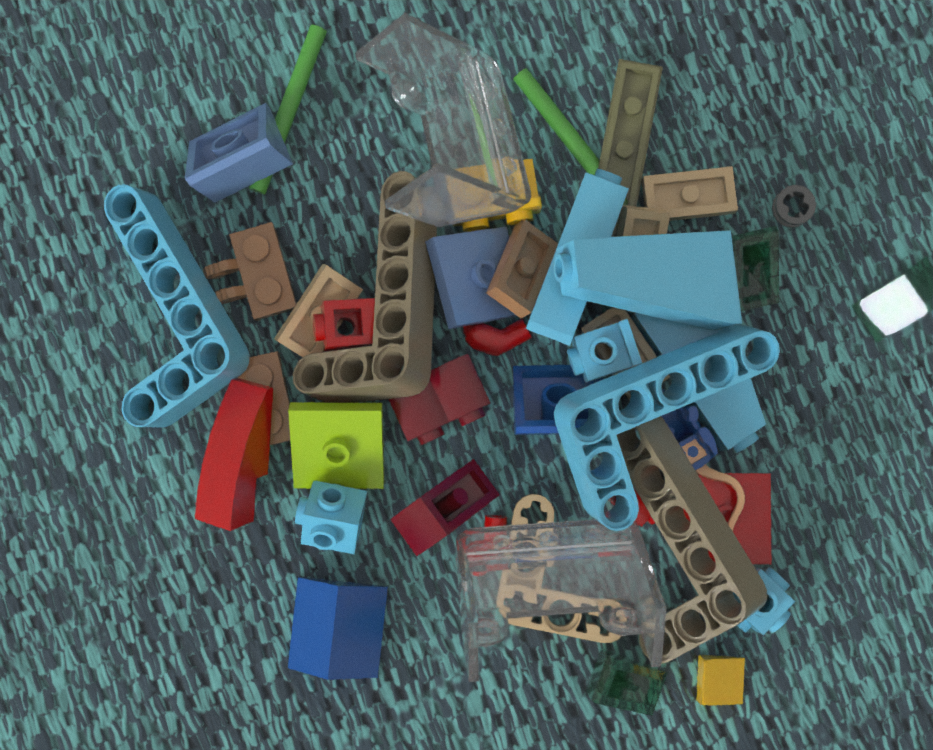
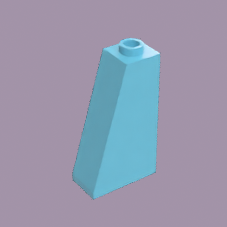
(591, 216)
(658, 275)
(729, 414)

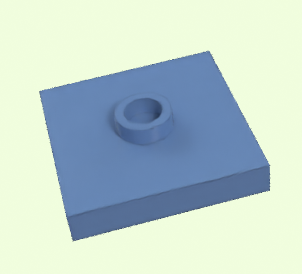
(463, 273)

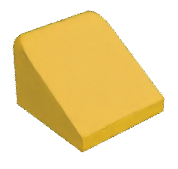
(720, 680)

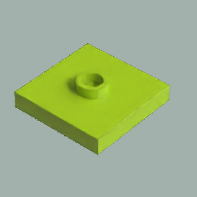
(337, 444)

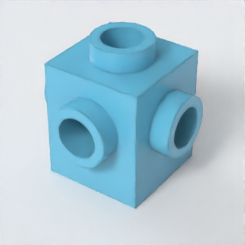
(331, 517)
(775, 611)

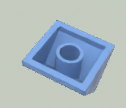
(236, 154)

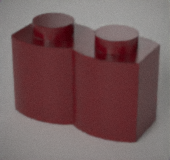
(450, 395)

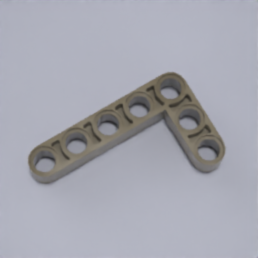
(400, 259)
(691, 540)

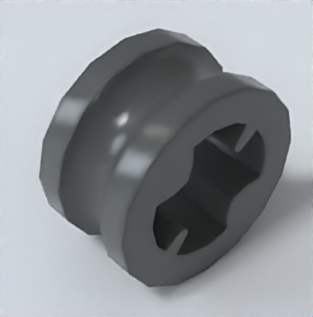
(806, 201)

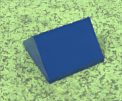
(537, 393)
(337, 629)

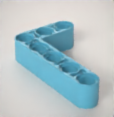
(179, 308)
(647, 403)

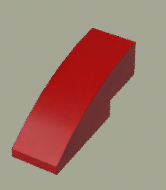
(235, 456)

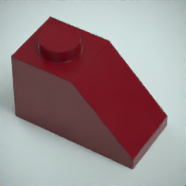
(445, 507)

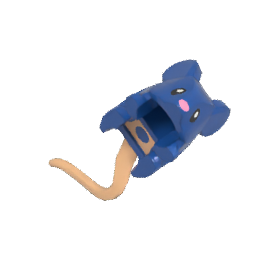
(700, 448)

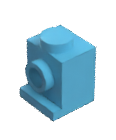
(623, 351)

